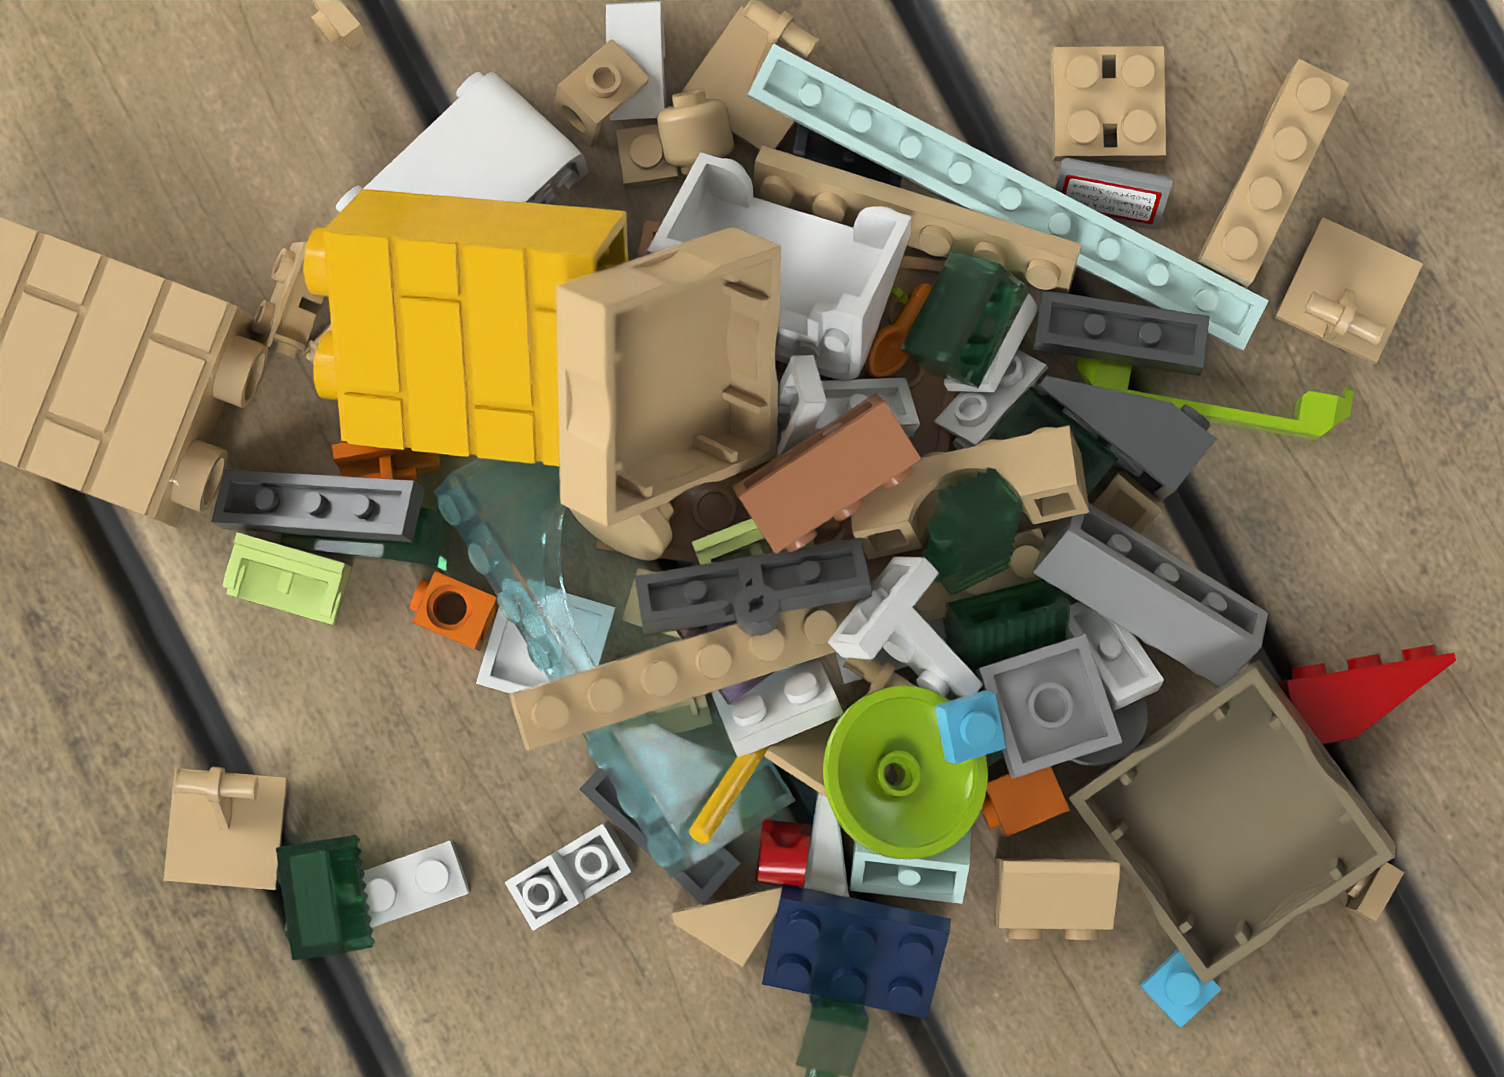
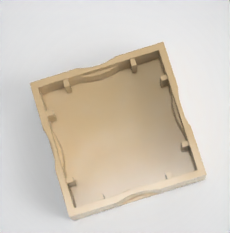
(667, 373)

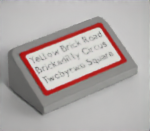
(1115, 191)

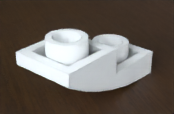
(640, 33)
(570, 875)

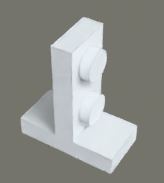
(811, 404)
(892, 623)

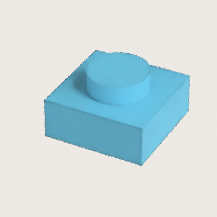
(970, 727)
(1178, 989)

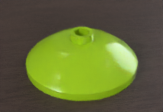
(931, 798)

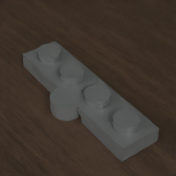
(753, 588)

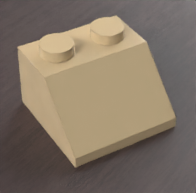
(1055, 895)

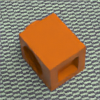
(478, 617)
(1022, 801)

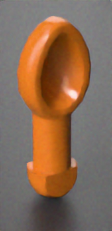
(885, 353)

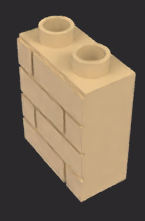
(116, 375)

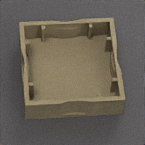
(1233, 821)

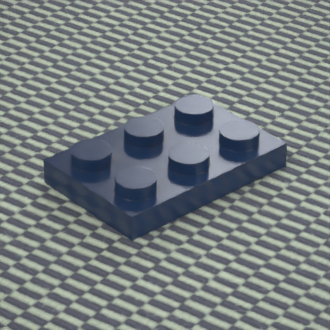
(856, 951)

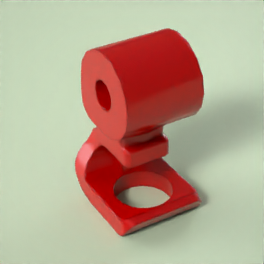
(783, 853)

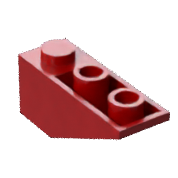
(1351, 701)

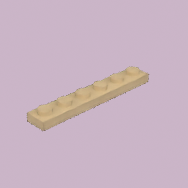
(935, 224)

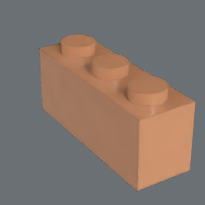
(828, 474)

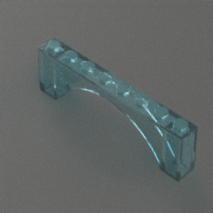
(513, 537)

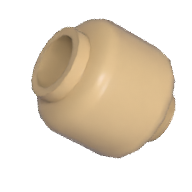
(694, 127)

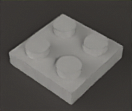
(1050, 706)

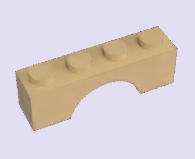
(1272, 173)
(1038, 467)

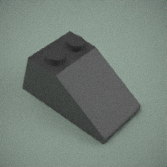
(1147, 435)

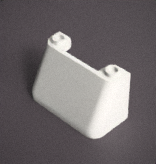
(484, 149)
(830, 273)

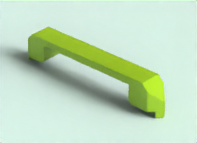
(1313, 413)

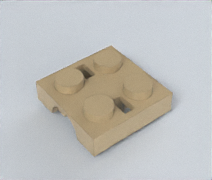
(1096, 105)

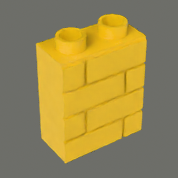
(451, 318)

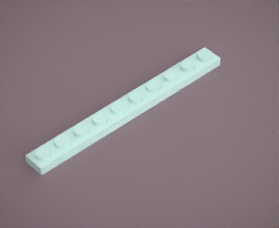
(995, 189)

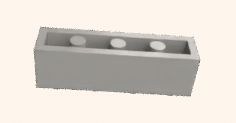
(1152, 594)

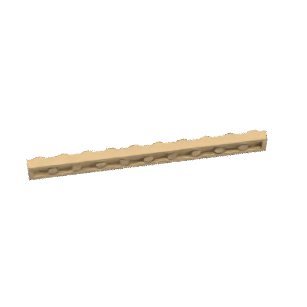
(716, 660)

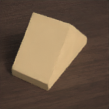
(732, 923)

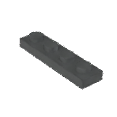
(318, 505)

